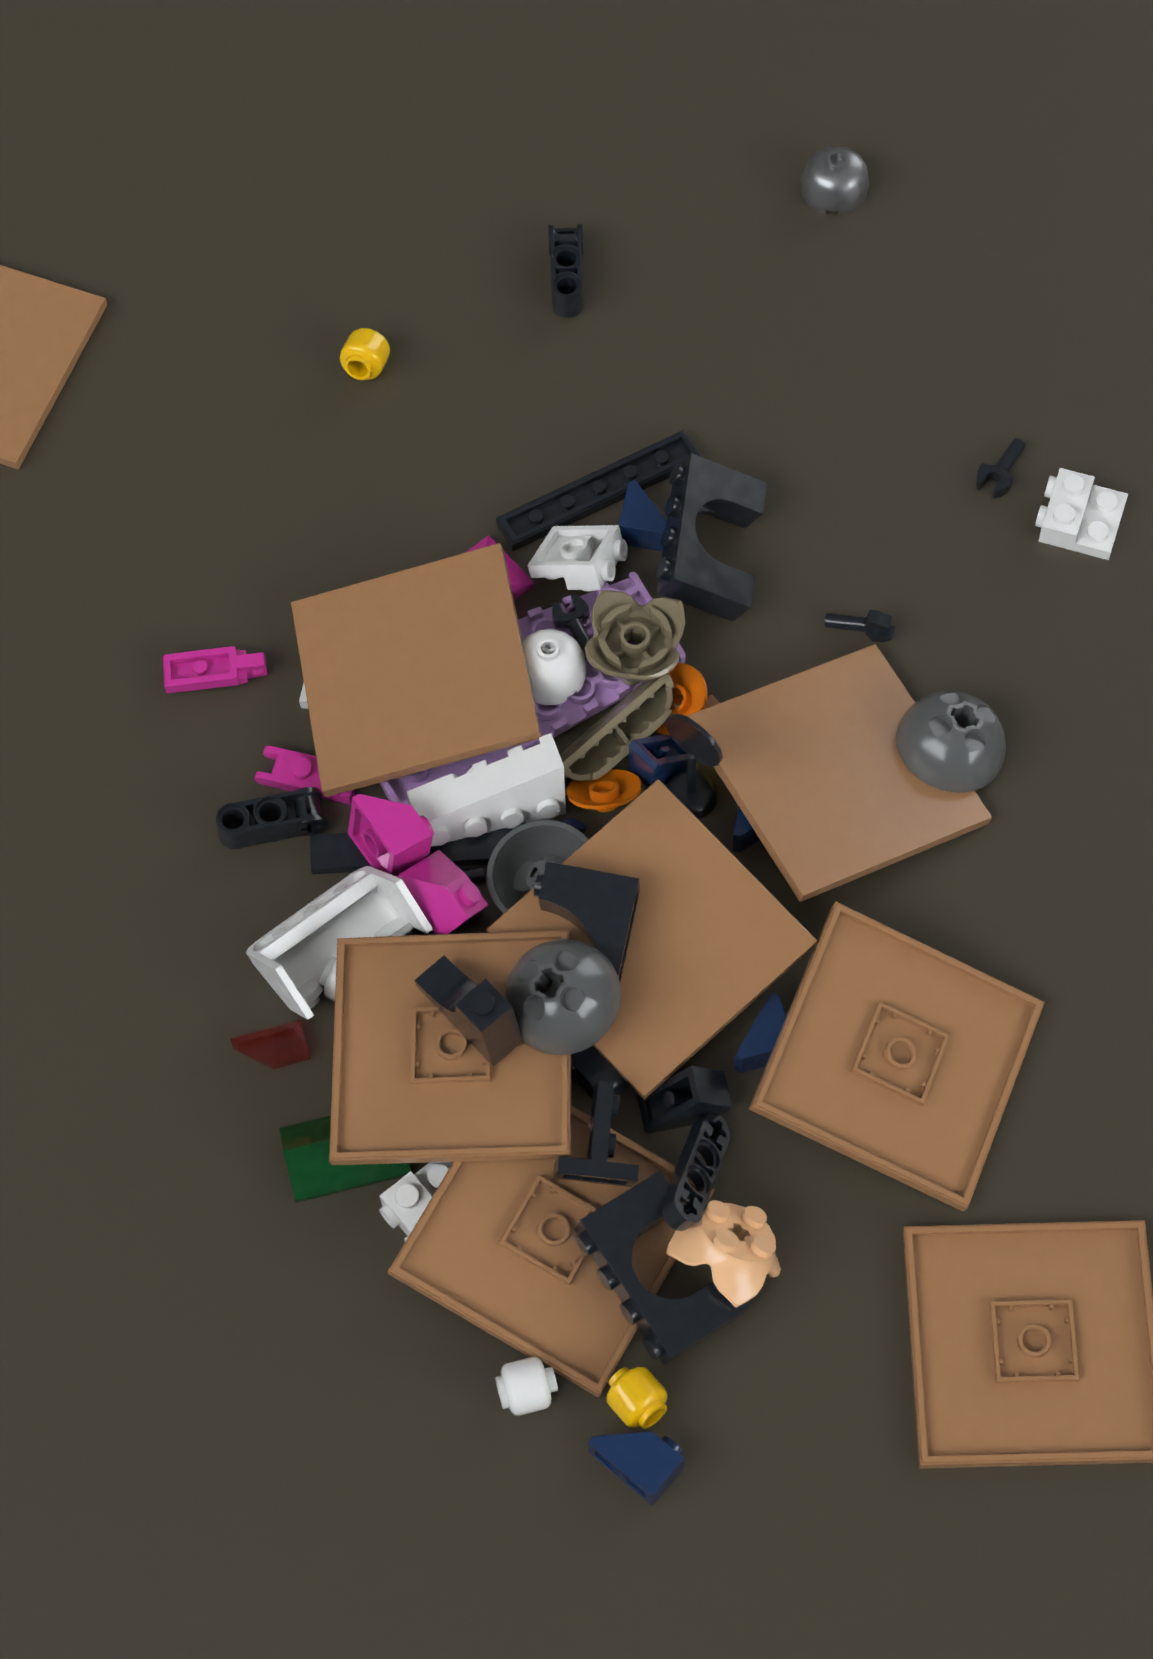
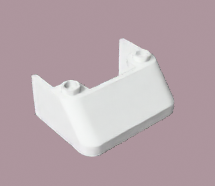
(357, 906)

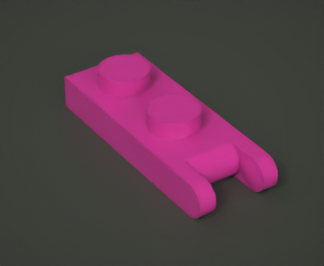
(295, 771)

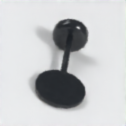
(691, 786)

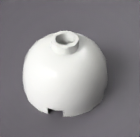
(554, 665)

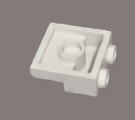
(1080, 514)
(581, 555)
(410, 1196)

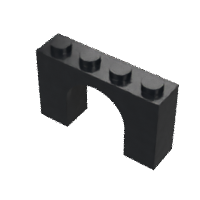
(685, 567)
(667, 1324)

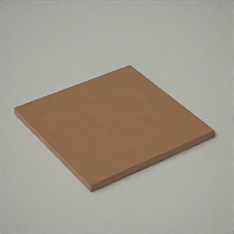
(40, 342)
(414, 670)
(825, 776)
(699, 939)
(898, 1056)
(411, 1080)
(508, 1261)
(1031, 1343)

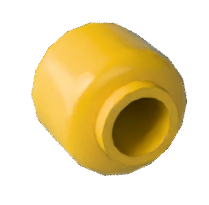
(364, 354)
(637, 1397)

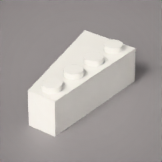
(494, 795)

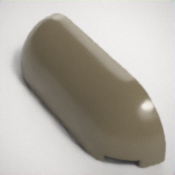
(610, 736)

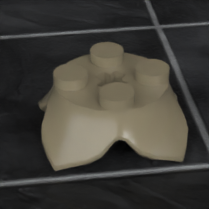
(621, 619)

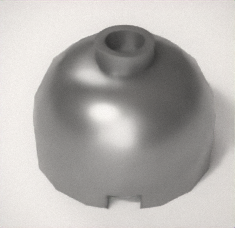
(835, 180)

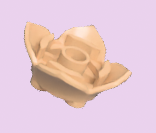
(735, 1246)

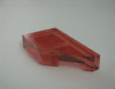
(275, 1045)

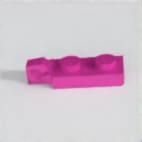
(211, 669)

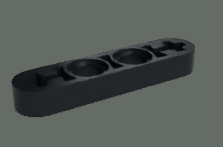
(703, 1176)

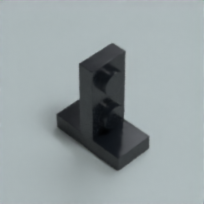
(600, 1146)

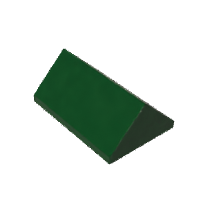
(310, 1171)

